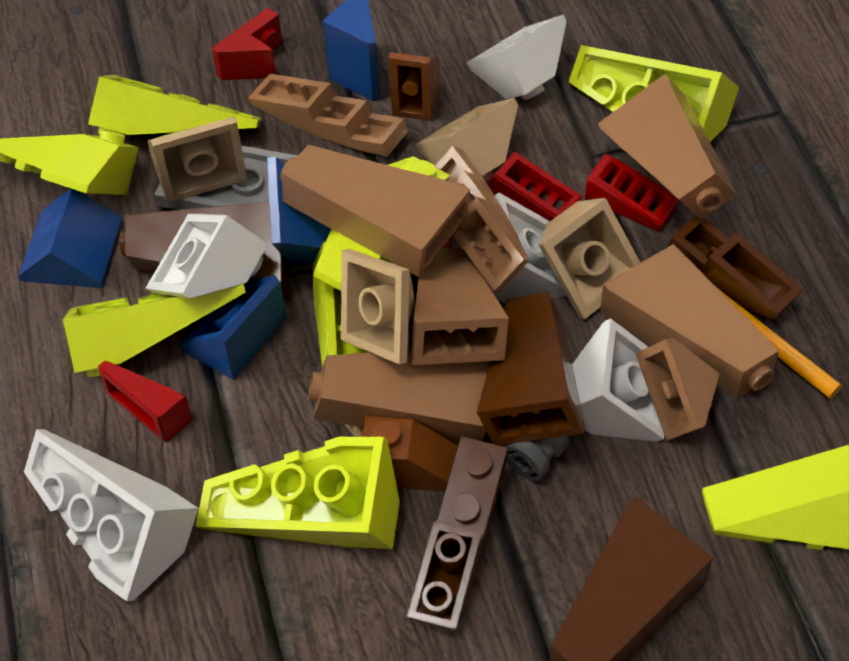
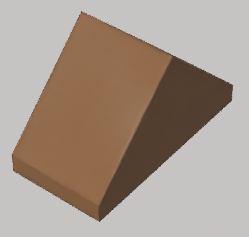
(678, 386)

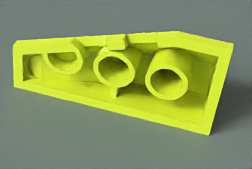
(75, 161)
(320, 496)
(787, 502)

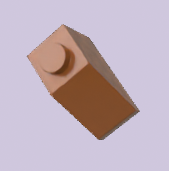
(414, 85)
(417, 453)

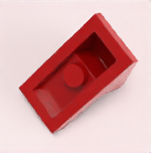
(249, 49)

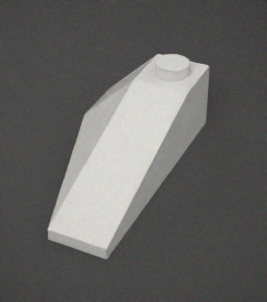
(118, 516)

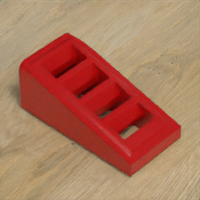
(530, 175)
(622, 176)
(151, 403)

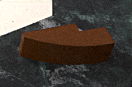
(737, 268)

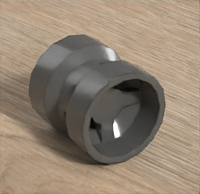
(533, 457)

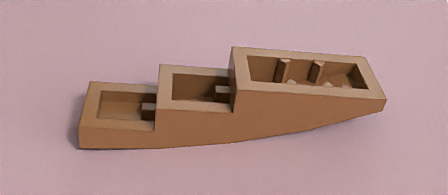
(338, 119)
(486, 231)

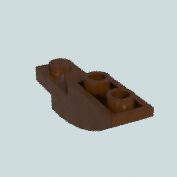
(459, 535)

